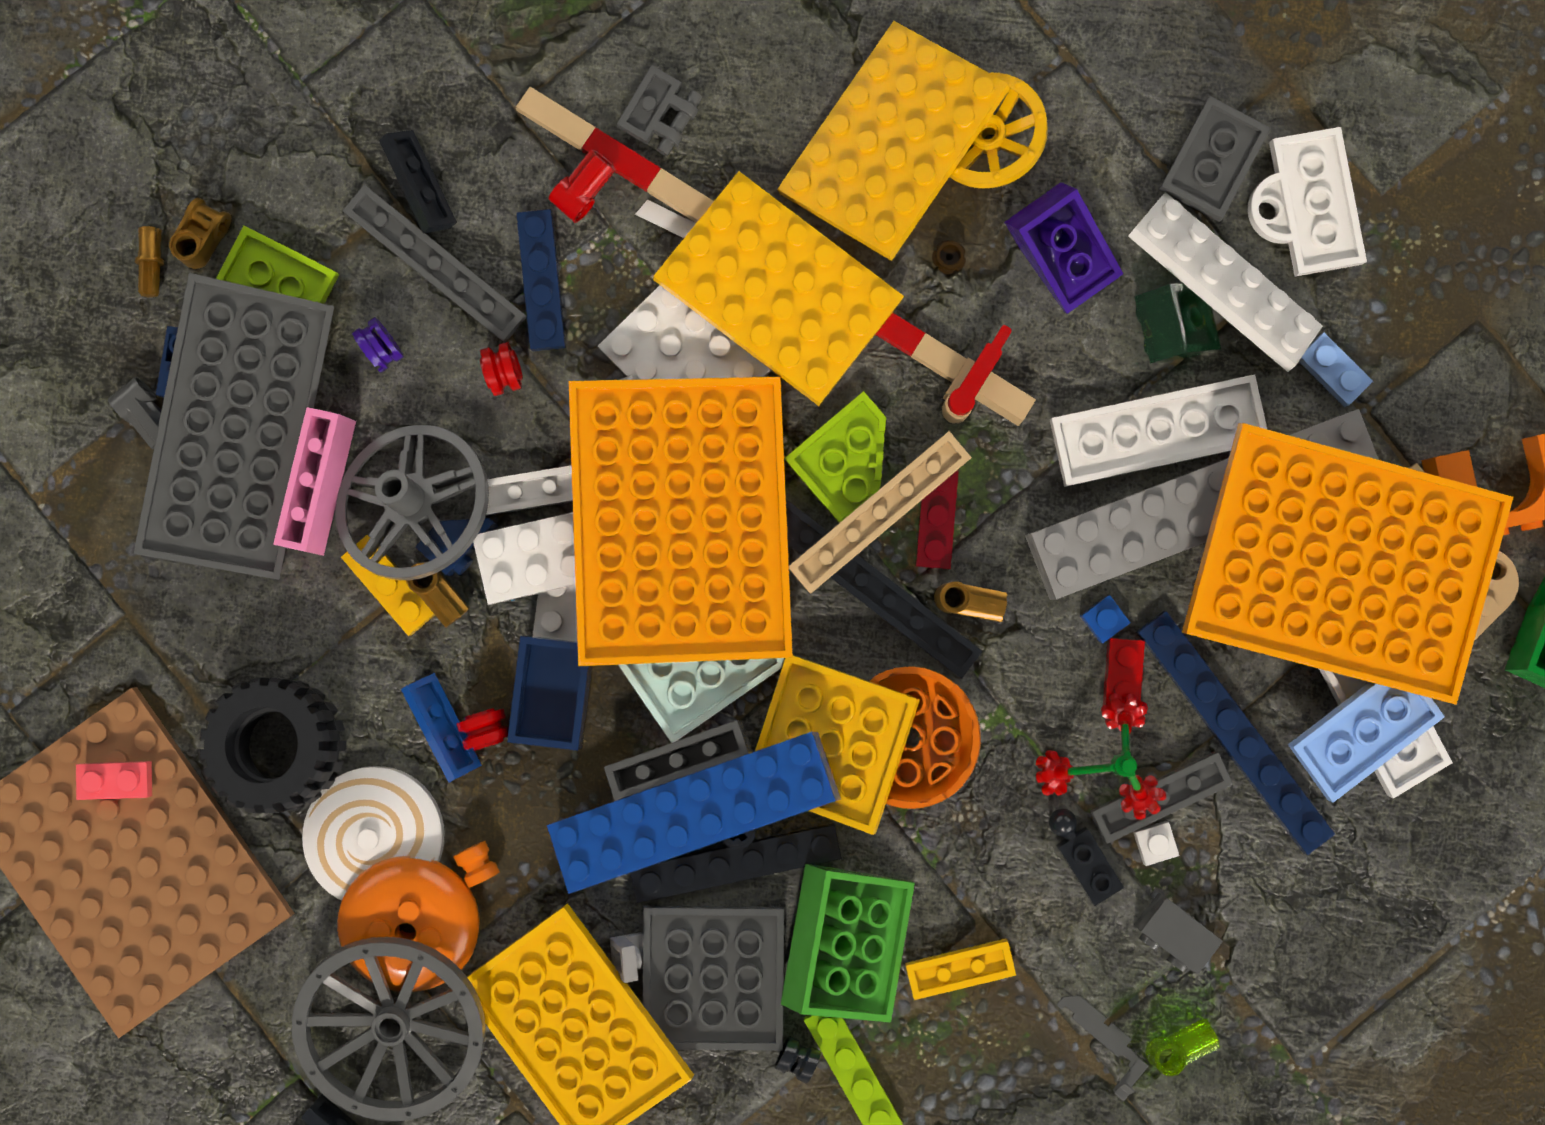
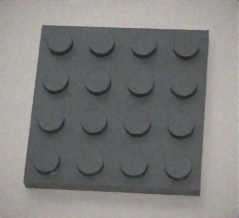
(715, 975)

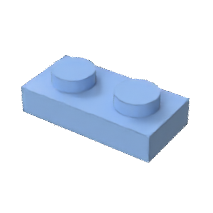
(1335, 370)

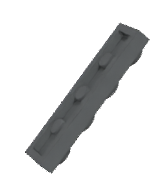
(1182, 789)

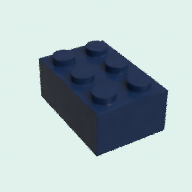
(549, 694)

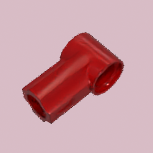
(576, 193)

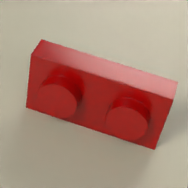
(1123, 668)

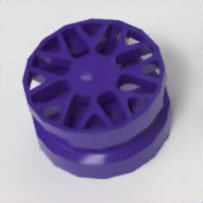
(374, 347)

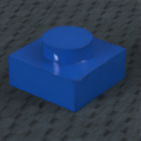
(1105, 619)

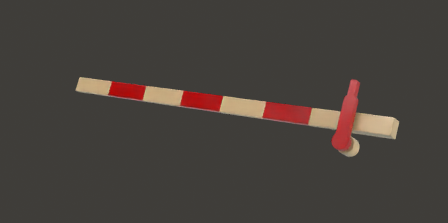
(969, 378)

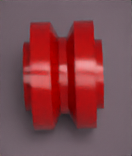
(501, 369)
(483, 729)

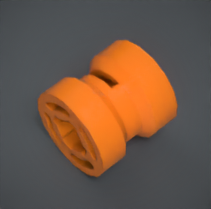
(476, 864)

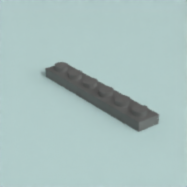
(434, 263)

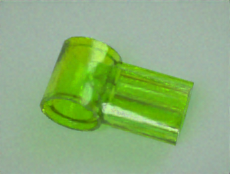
(1186, 1047)

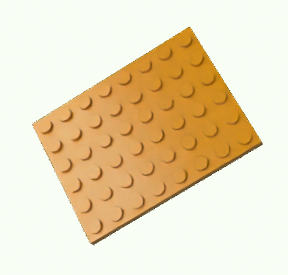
(679, 520)
(1347, 563)

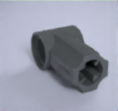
(137, 405)

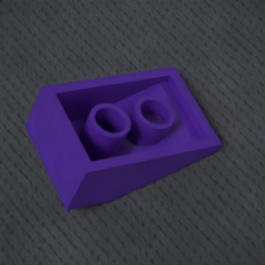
(1064, 246)

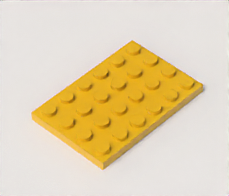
(893, 139)
(778, 288)
(576, 1026)

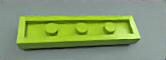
(852, 1070)

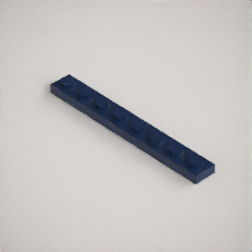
(1235, 733)

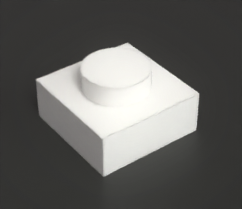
(1156, 843)

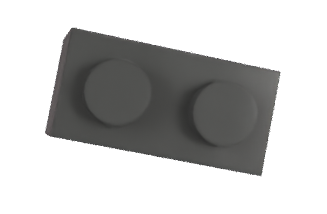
(1178, 934)

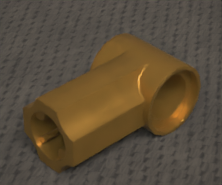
(440, 598)
(973, 601)

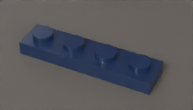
(541, 280)

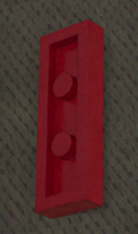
(937, 526)

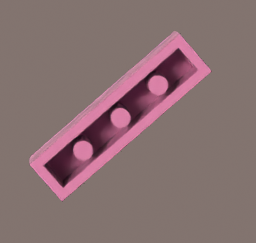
(314, 481)

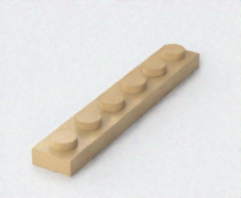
(879, 512)

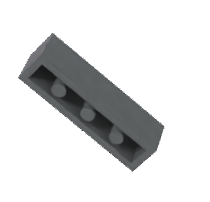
(678, 759)

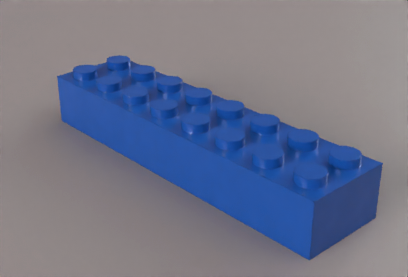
(693, 812)

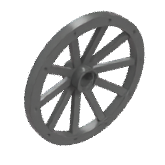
(387, 1033)

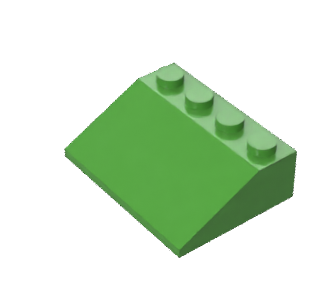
(847, 944)

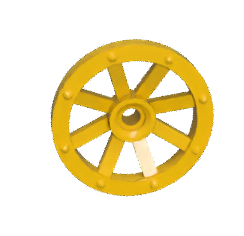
(995, 126)

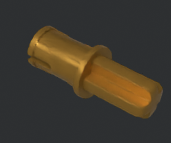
(149, 261)

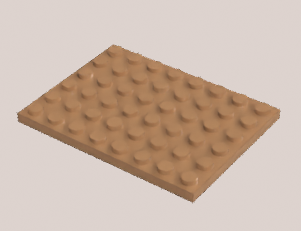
(132, 887)

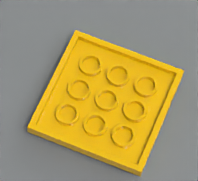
(859, 729)

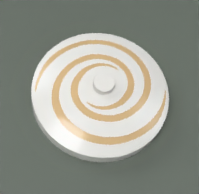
(369, 819)

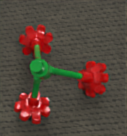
(1140, 794)

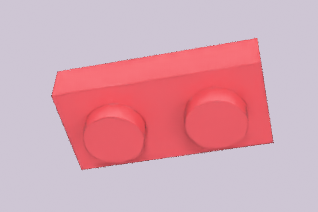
(113, 780)

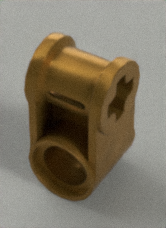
(198, 230)

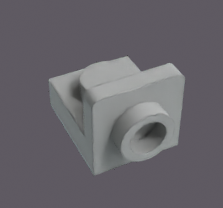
(627, 955)

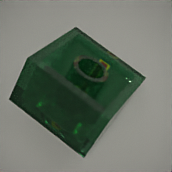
(1175, 323)

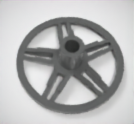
(409, 502)

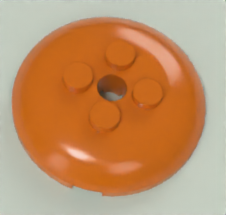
(947, 743)
(412, 893)

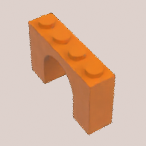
(1531, 510)

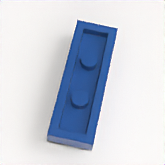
(439, 727)

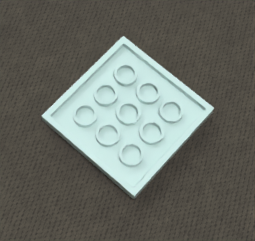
(692, 692)

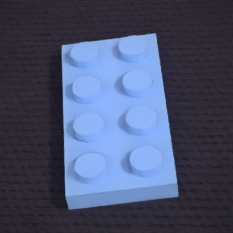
(1362, 736)

